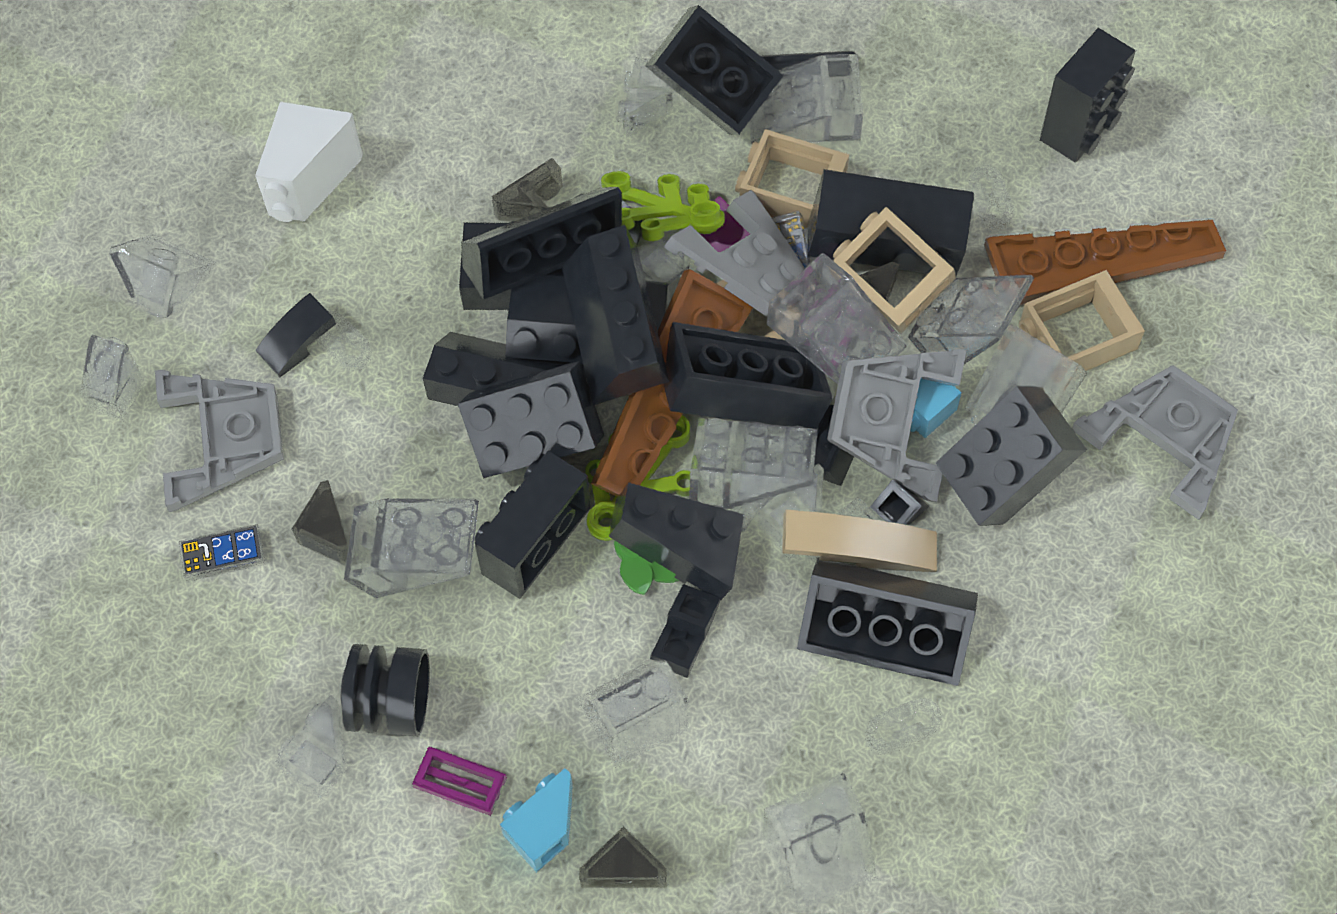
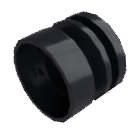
(379, 689)

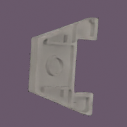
(752, 267)
(877, 411)
(1178, 418)
(236, 428)

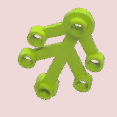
(702, 215)
(605, 507)

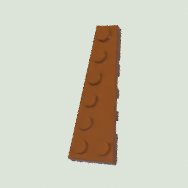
(1124, 254)
(646, 417)

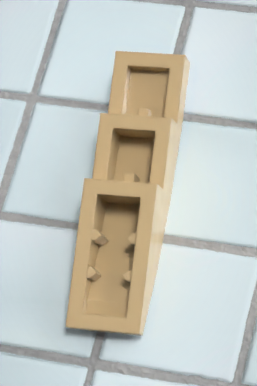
(859, 541)

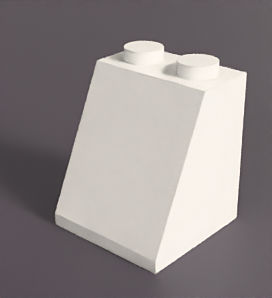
(305, 159)

